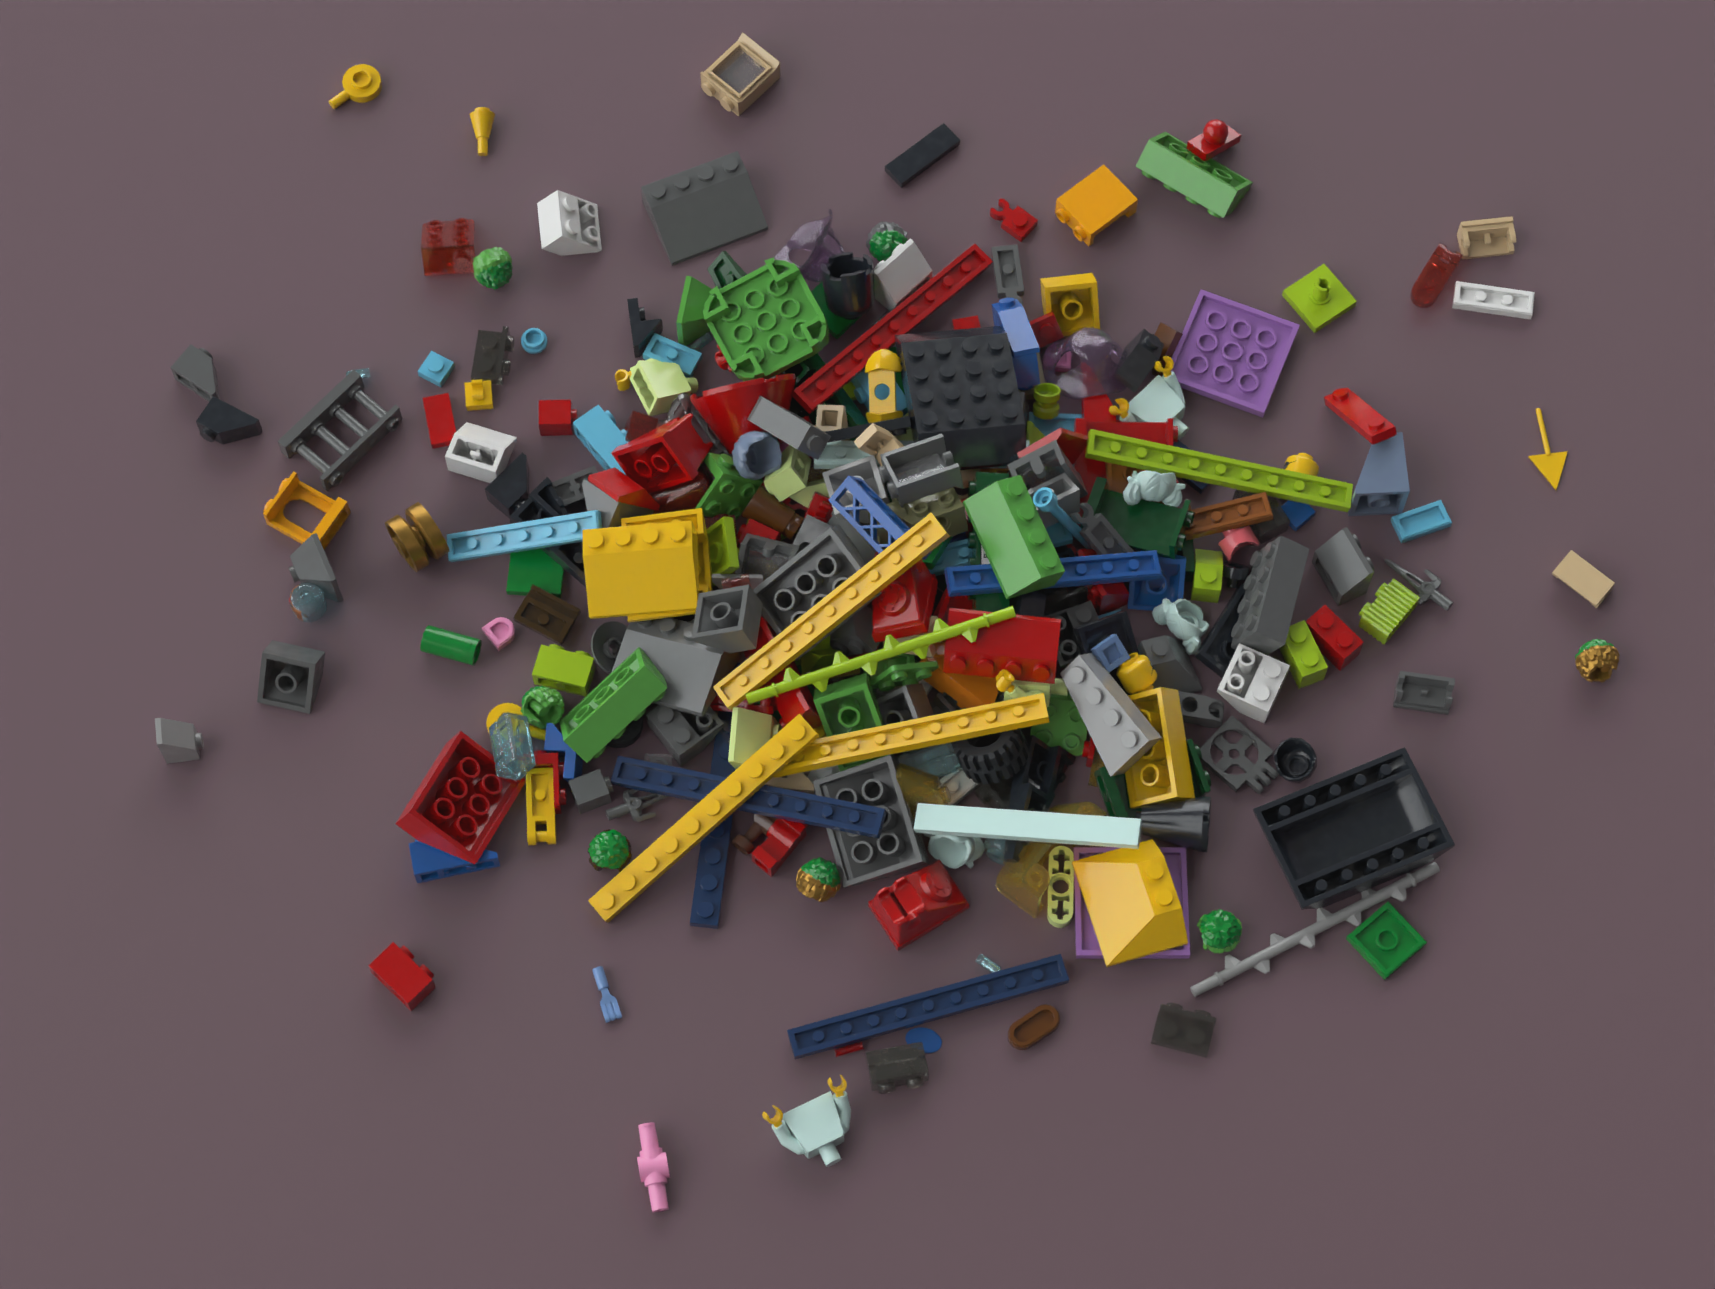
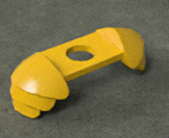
(881, 370)

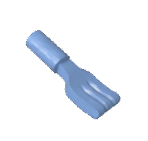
(608, 1002)

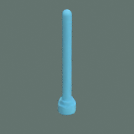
(1047, 501)

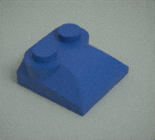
(1150, 593)

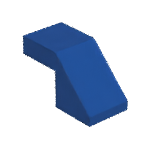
(555, 744)

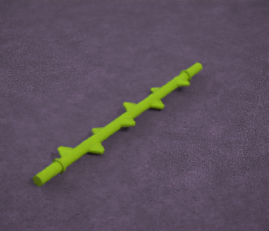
(891, 648)

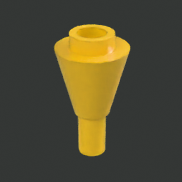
(482, 123)

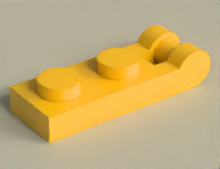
(540, 806)

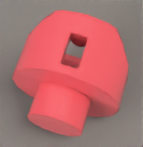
(1236, 539)

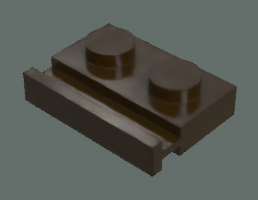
(547, 615)

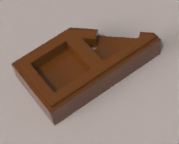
(1170, 338)

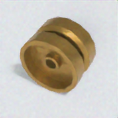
(417, 537)

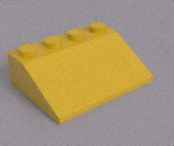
(641, 569)

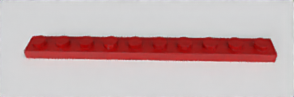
(899, 321)

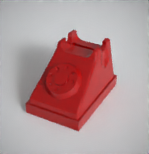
(663, 455)
(905, 604)
(918, 904)

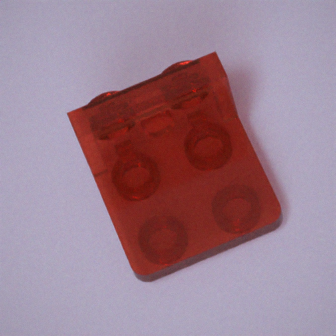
(448, 246)

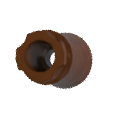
(772, 513)

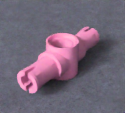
(653, 1167)

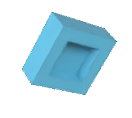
(436, 369)

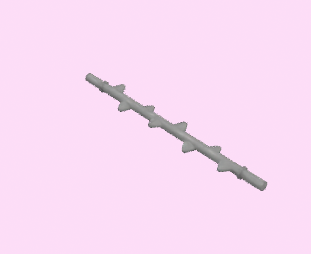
(1306, 936)

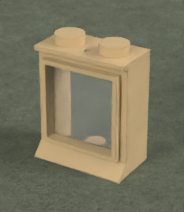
(740, 75)

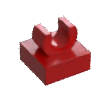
(819, 508)

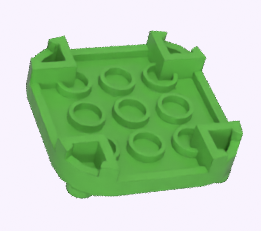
(766, 321)

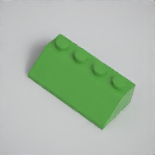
(1200, 181)
(1014, 537)
(613, 706)

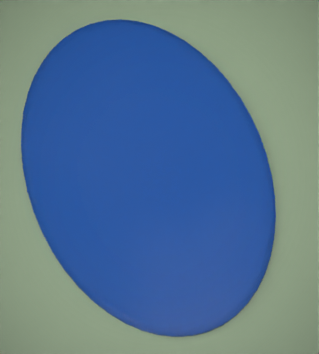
(929, 1038)

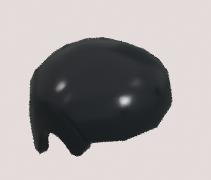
(1295, 759)

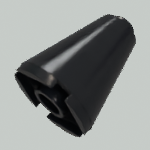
(1178, 822)

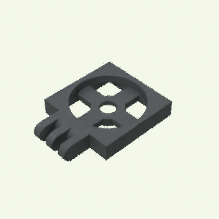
(1254, 772)

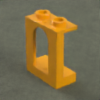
(294, 489)

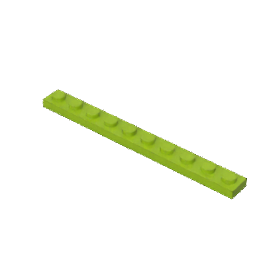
(1219, 470)

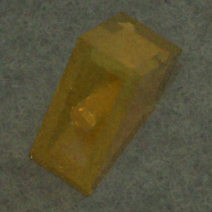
(920, 787)

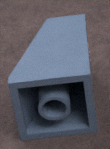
(1383, 480)

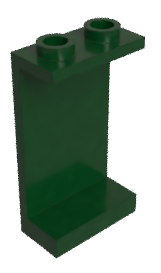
(1145, 524)
(1115, 791)

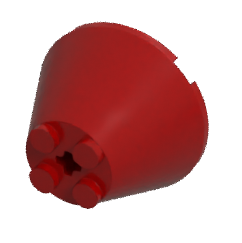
(730, 405)

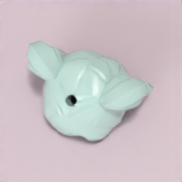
(1153, 487)
(1183, 620)
(955, 850)

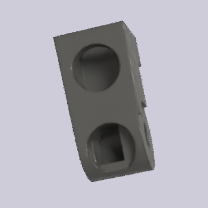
(1201, 710)

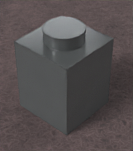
(591, 791)

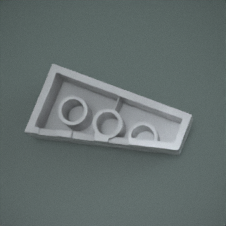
(1109, 714)

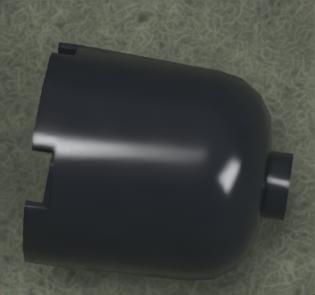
(848, 284)

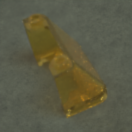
(1028, 880)

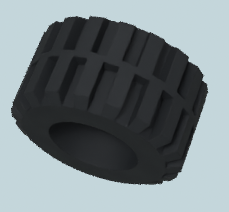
(992, 755)

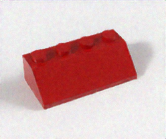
(1020, 645)
(792, 702)

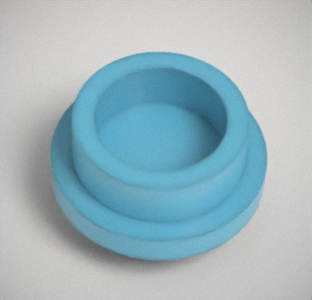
(534, 340)

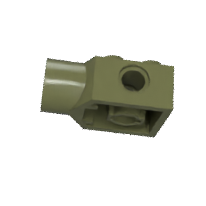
(943, 505)

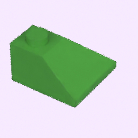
(690, 317)

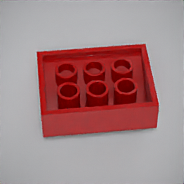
(460, 800)

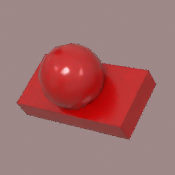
(1214, 140)

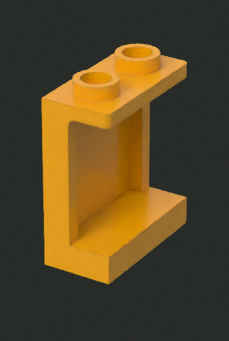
(1095, 204)

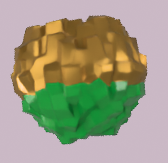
(1597, 660)
(818, 879)

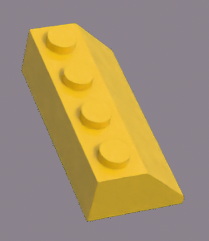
(1165, 769)

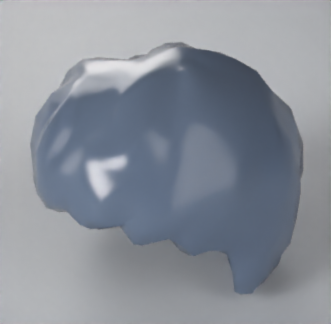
(756, 454)

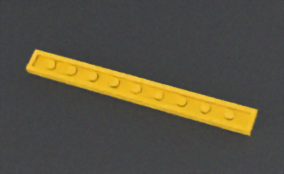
(831, 611)
(920, 733)
(703, 818)

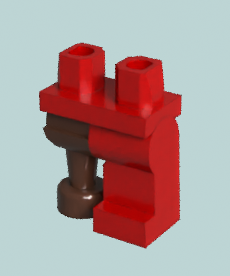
(781, 841)

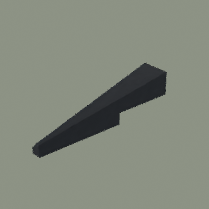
(545, 503)
(1035, 784)

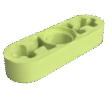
(1053, 866)

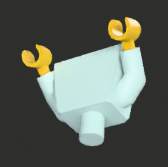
(1157, 401)
(815, 1125)

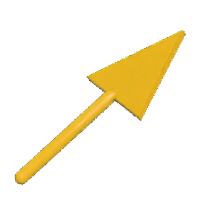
(1549, 463)

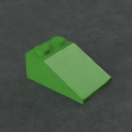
(848, 708)

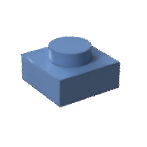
(1110, 652)

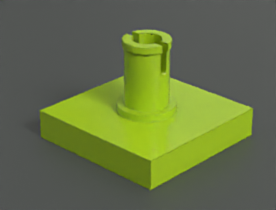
(1319, 298)
(723, 547)

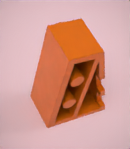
(965, 689)

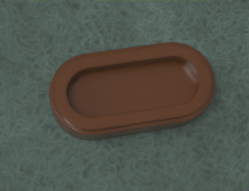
(1033, 1027)

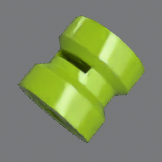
(1046, 401)

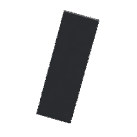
(922, 155)

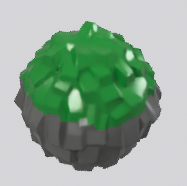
(885, 239)

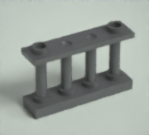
(331, 407)

